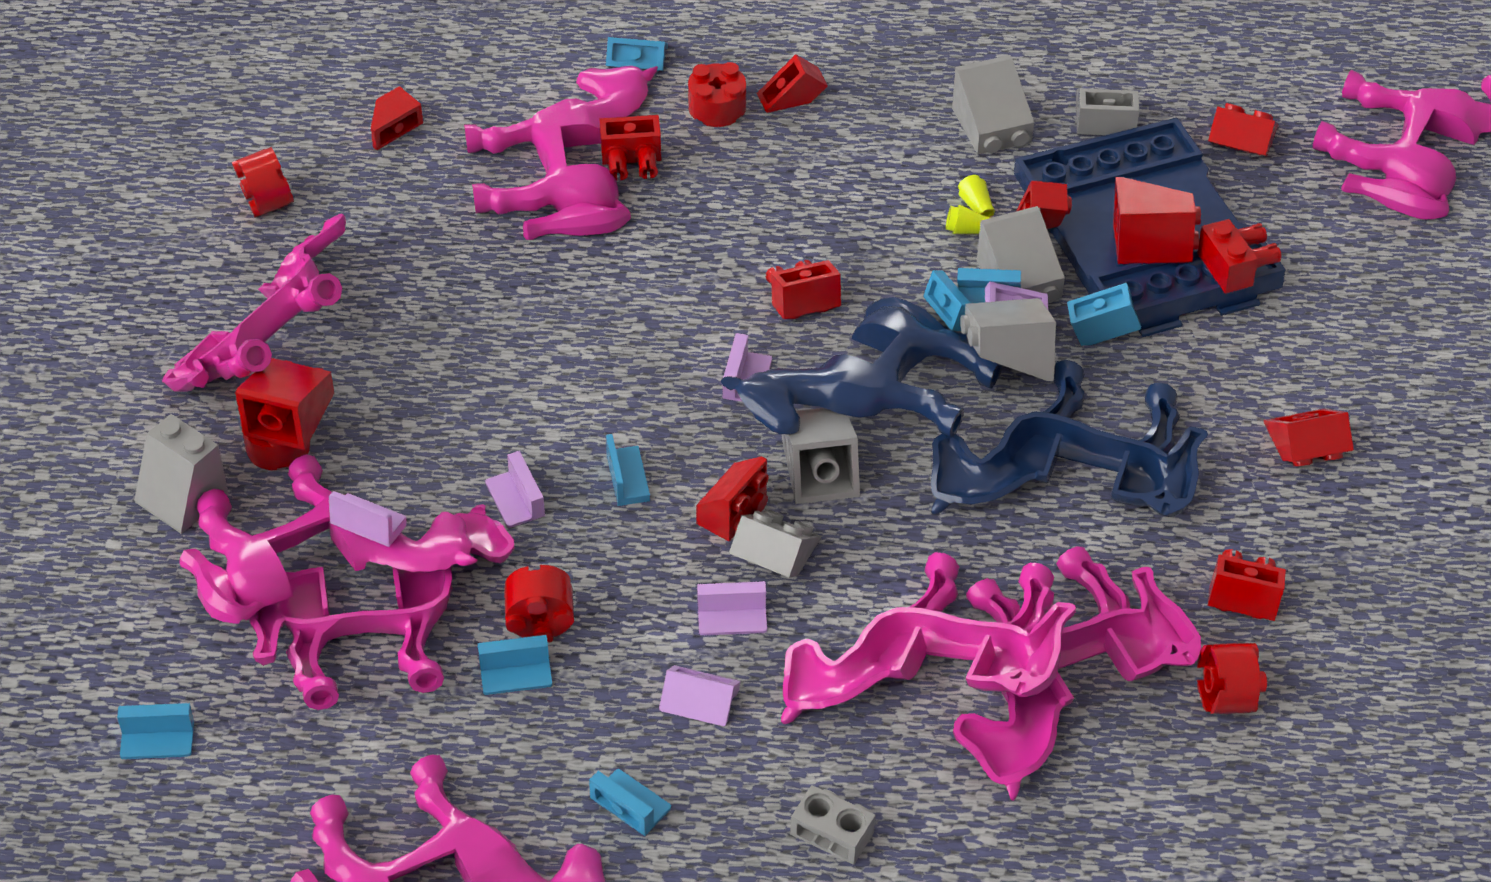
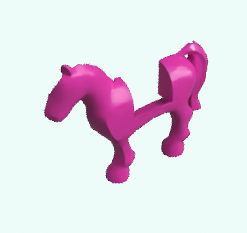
(1414, 174)
(580, 193)
(244, 349)
(255, 572)
(420, 601)
(1133, 638)
(1005, 656)
(478, 848)

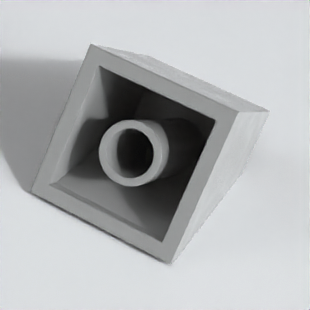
(992, 105)
(1023, 244)
(1013, 334)
(822, 457)
(177, 471)

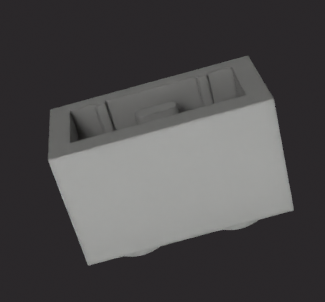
(1106, 111)
(773, 542)

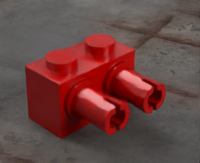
(631, 141)
(1228, 253)
(805, 288)
(1246, 586)

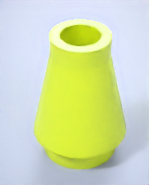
(976, 195)
(963, 220)

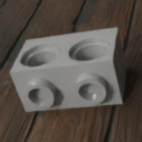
(829, 830)

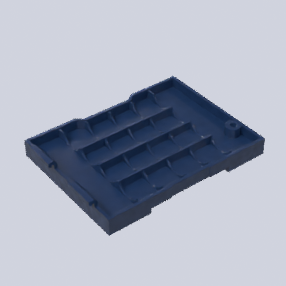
(1154, 155)

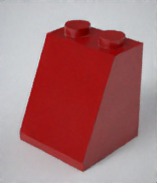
(1154, 223)
(284, 402)

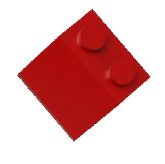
(1311, 435)

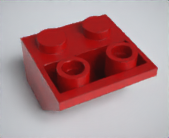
(1243, 131)
(735, 494)

